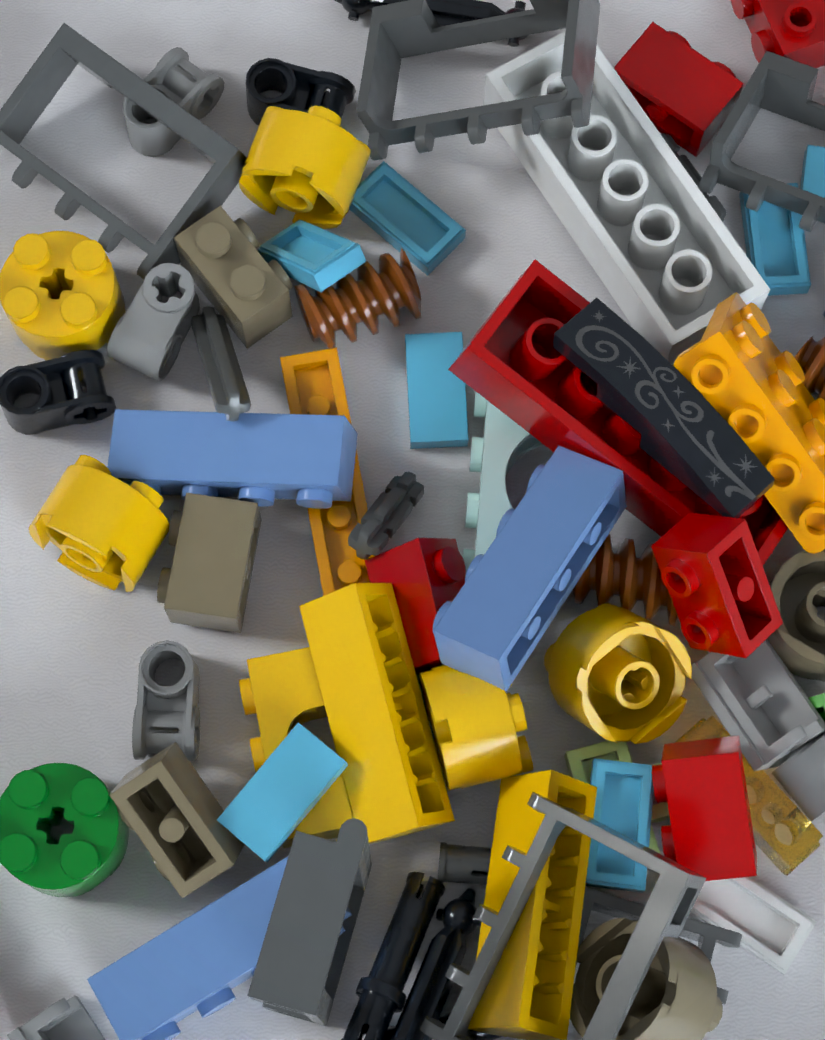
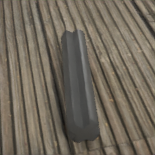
(220, 364)

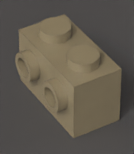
(235, 275)
(210, 562)
(176, 820)

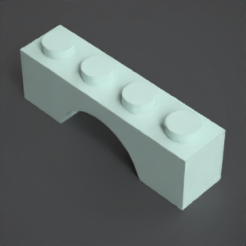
(493, 457)

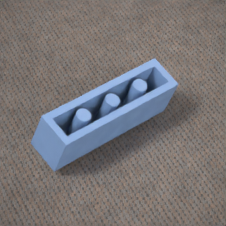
(249, 458)
(529, 567)
(190, 963)

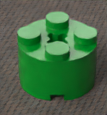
(39, 801)

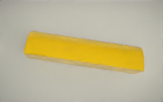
(376, 711)
(536, 973)

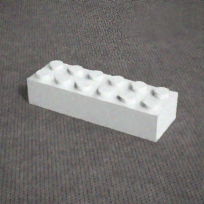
(627, 203)

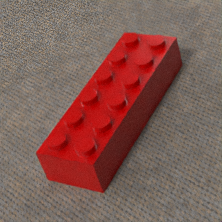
(557, 403)

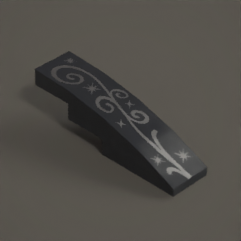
(665, 408)

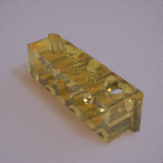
(771, 798)

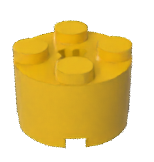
(304, 165)
(60, 293)
(101, 524)
(619, 674)
(474, 728)

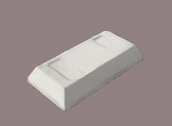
(767, 922)

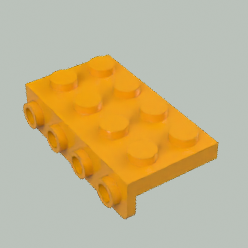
(768, 408)

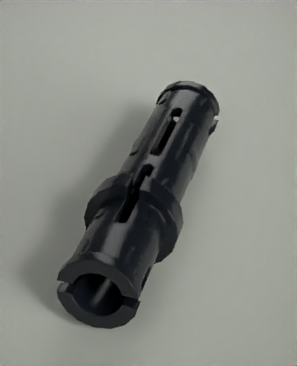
(383, 989)

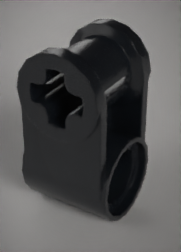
(298, 86)
(60, 392)

